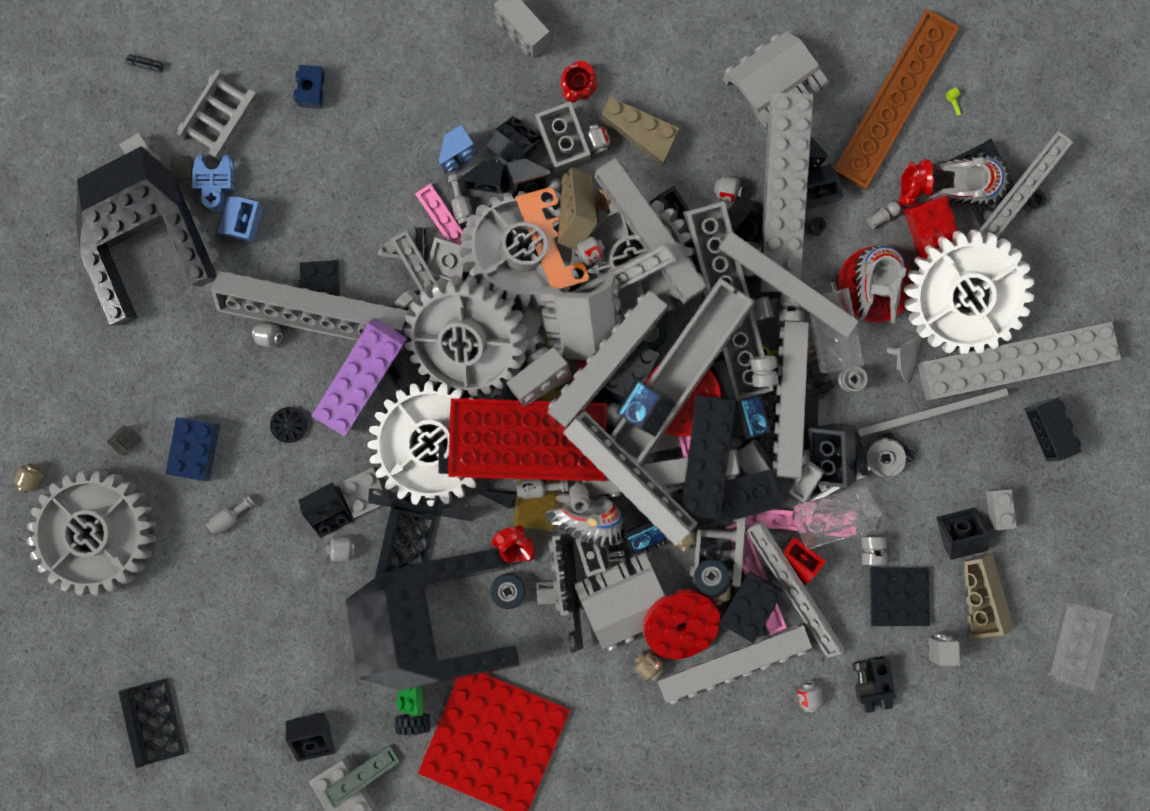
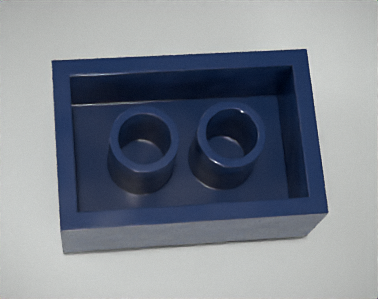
(192, 449)

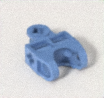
(213, 181)

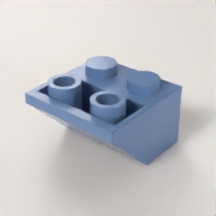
(456, 149)
(240, 218)

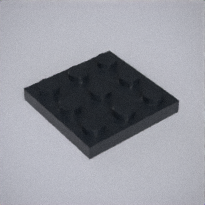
(810, 420)
(899, 596)

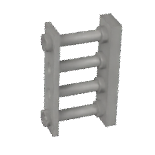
(237, 116)
(735, 554)

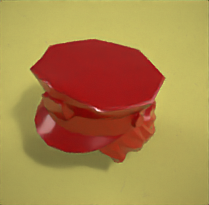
(578, 81)
(916, 180)
(514, 545)

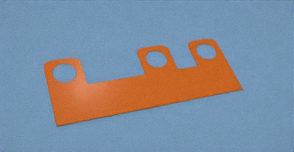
(555, 270)

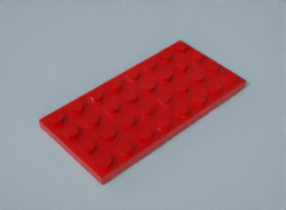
(516, 442)

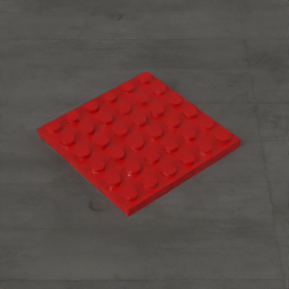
(494, 742)

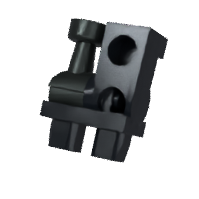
(876, 689)

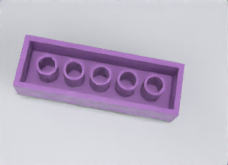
(359, 376)

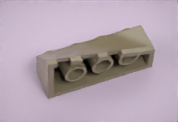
(986, 599)

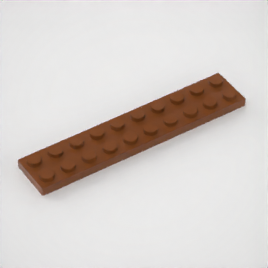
(895, 99)

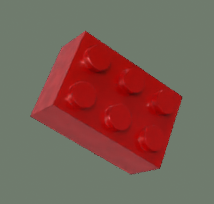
(929, 222)

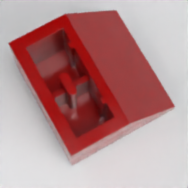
(803, 561)

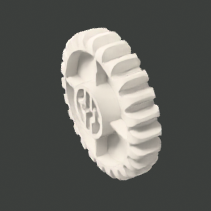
(997, 305)
(397, 447)

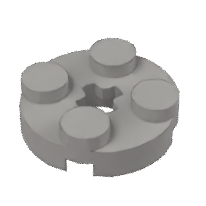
(886, 468)

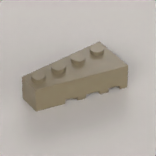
(641, 129)
(577, 208)

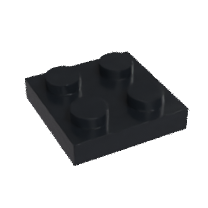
(320, 276)

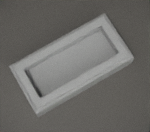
(806, 484)

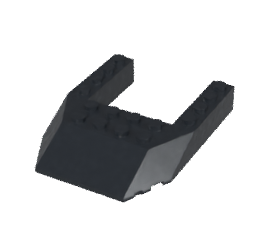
(123, 202)
(395, 632)

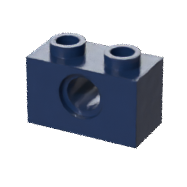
(309, 75)

